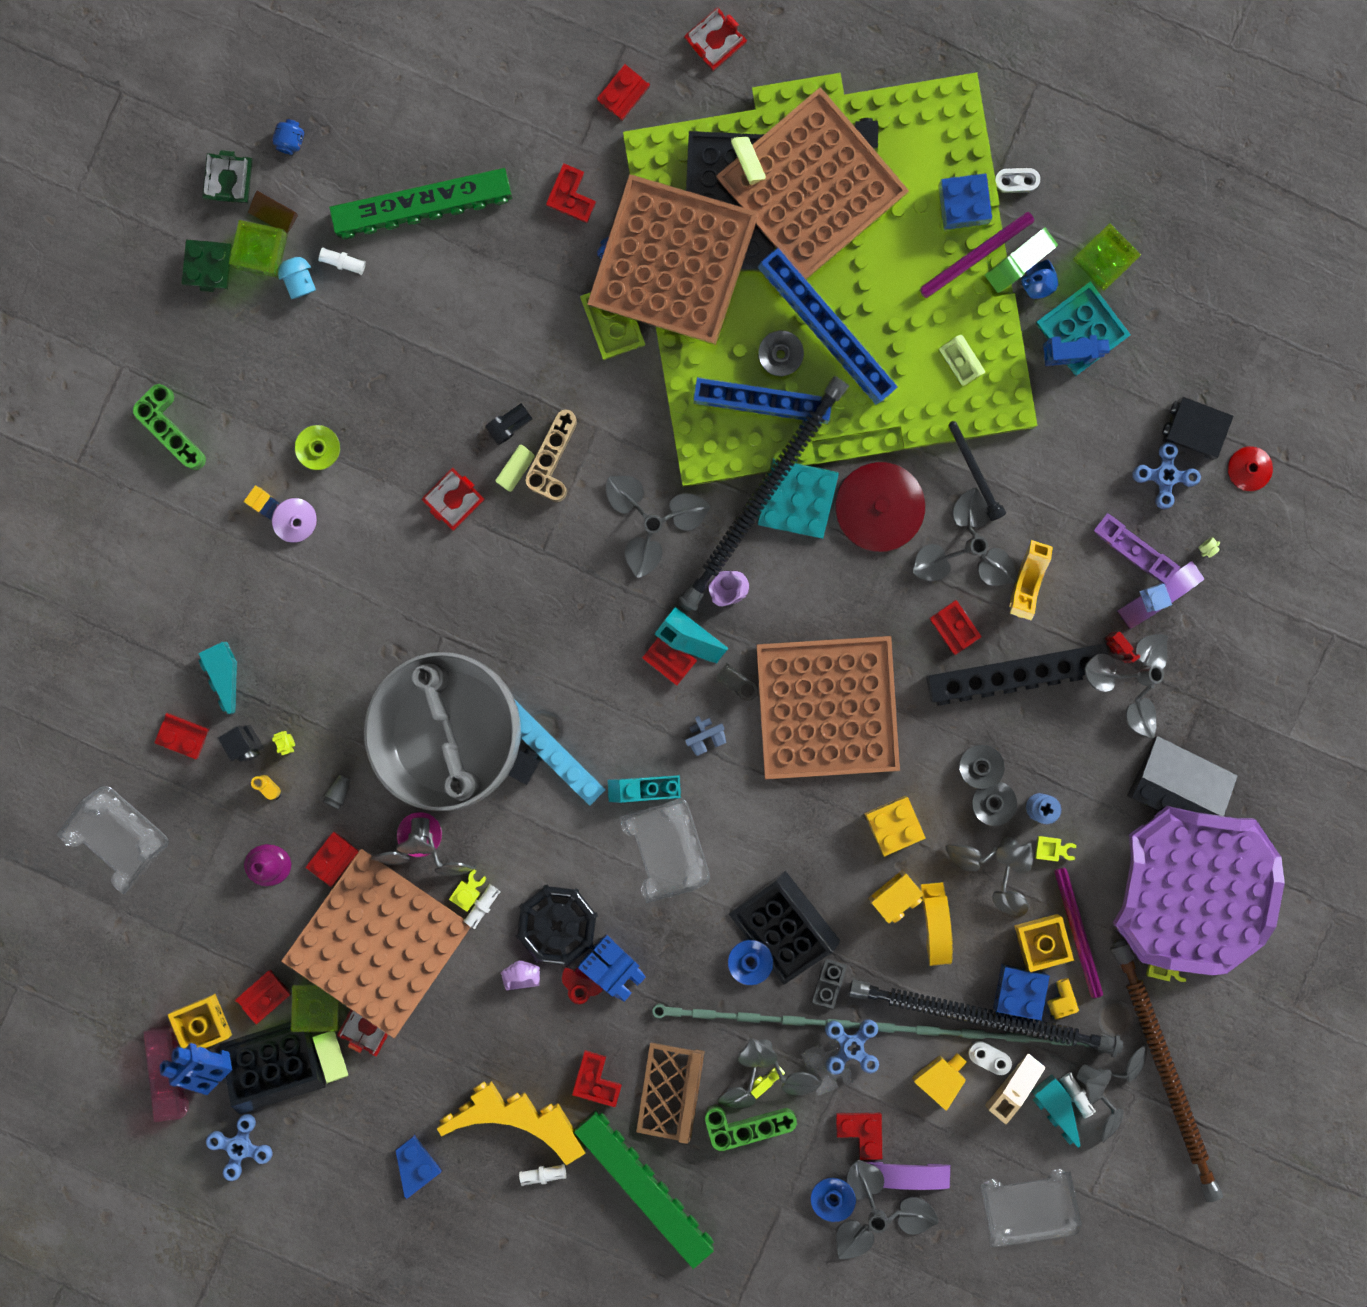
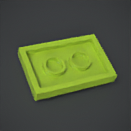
(612, 331)

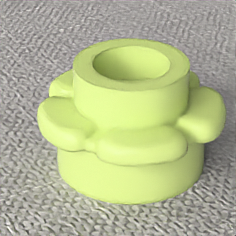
(1209, 547)

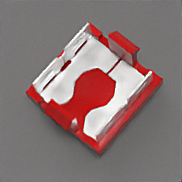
(716, 38)
(453, 499)
(362, 1034)

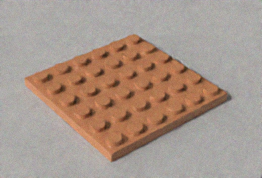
(818, 184)
(673, 259)
(828, 707)
(377, 943)

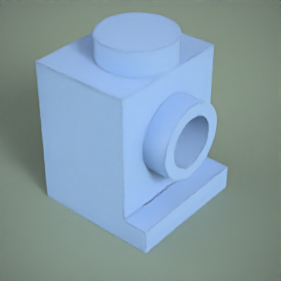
(1155, 598)

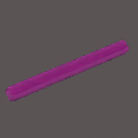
(977, 254)
(1078, 932)

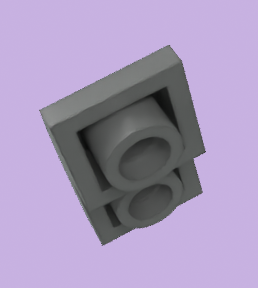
(829, 984)

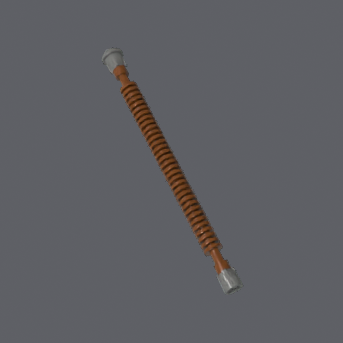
(1167, 1071)

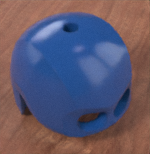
(1041, 280)

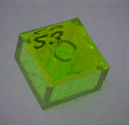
(258, 248)
(1106, 257)
(313, 1010)

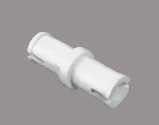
(342, 261)
(482, 906)
(1077, 1095)
(542, 1175)

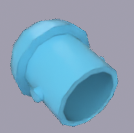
(296, 277)

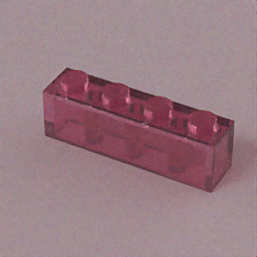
(167, 1100)

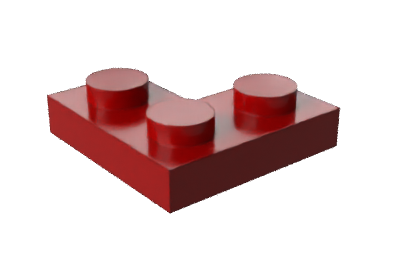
(565, 196)
(591, 1085)
(866, 1127)

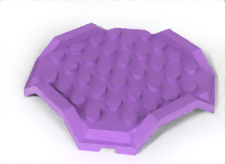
(1200, 891)

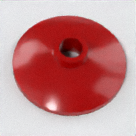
(1239, 468)

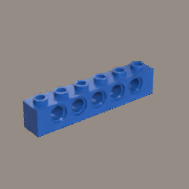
(756, 399)

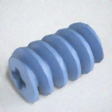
(1052, 811)

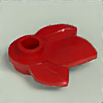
(578, 980)

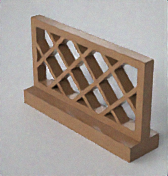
(688, 1099)

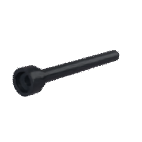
(994, 509)

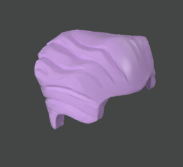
(728, 588)
(520, 975)

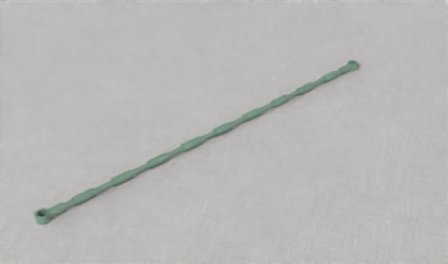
(882, 1027)

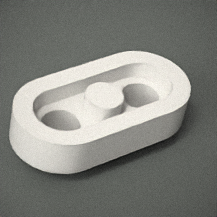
(1016, 180)
(990, 1058)

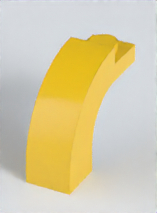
(1029, 580)
(937, 924)

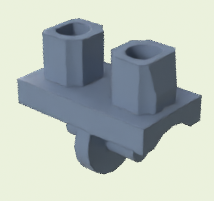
(696, 741)

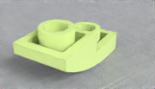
(330, 1056)

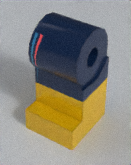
(261, 502)

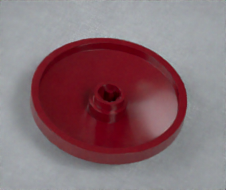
(880, 507)

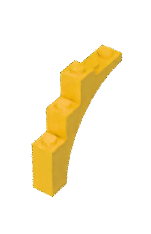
(489, 1107)

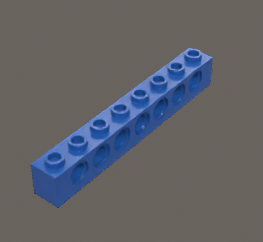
(827, 326)

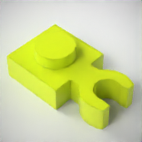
(284, 743)
(1050, 849)
(465, 893)
(1163, 974)
(763, 1083)

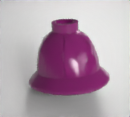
(267, 865)

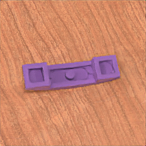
(1136, 550)
(1183, 581)
(914, 1176)

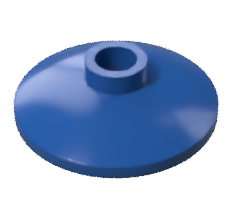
(753, 973)
(832, 1209)

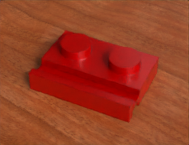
(623, 92)
(955, 627)
(1118, 644)
(669, 661)
(182, 736)
(332, 859)
(263, 997)

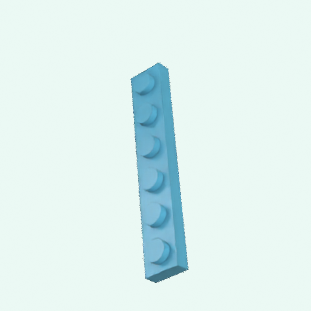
(559, 758)

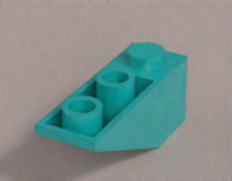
(689, 637)
(222, 670)
(644, 788)
(1058, 1103)

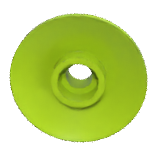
(309, 439)

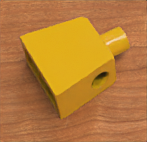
(942, 1079)

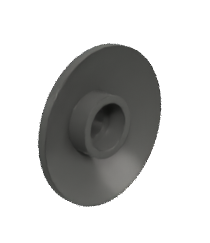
(784, 342)
(985, 756)
(1005, 806)

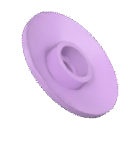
(286, 513)

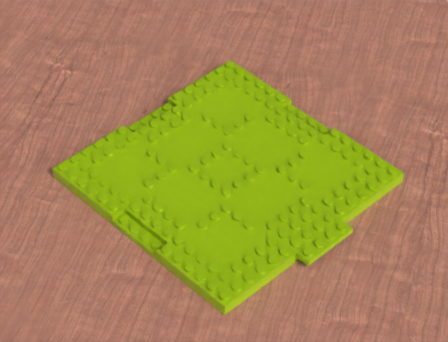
(871, 285)

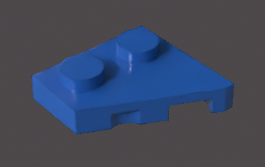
(415, 1166)

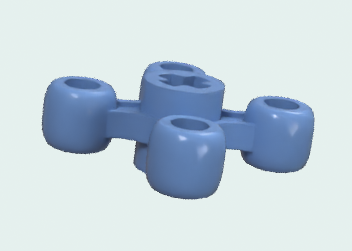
(1175, 476)
(857, 1053)
(235, 1155)

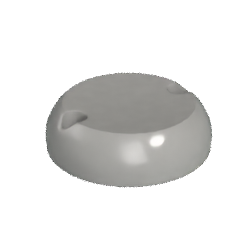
(442, 732)

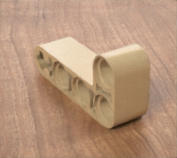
(556, 453)

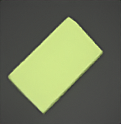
(748, 160)
(962, 360)
(515, 468)

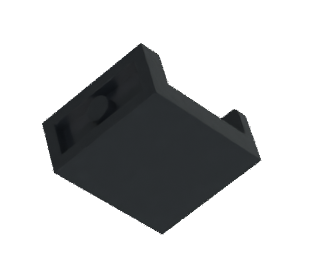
(1197, 427)

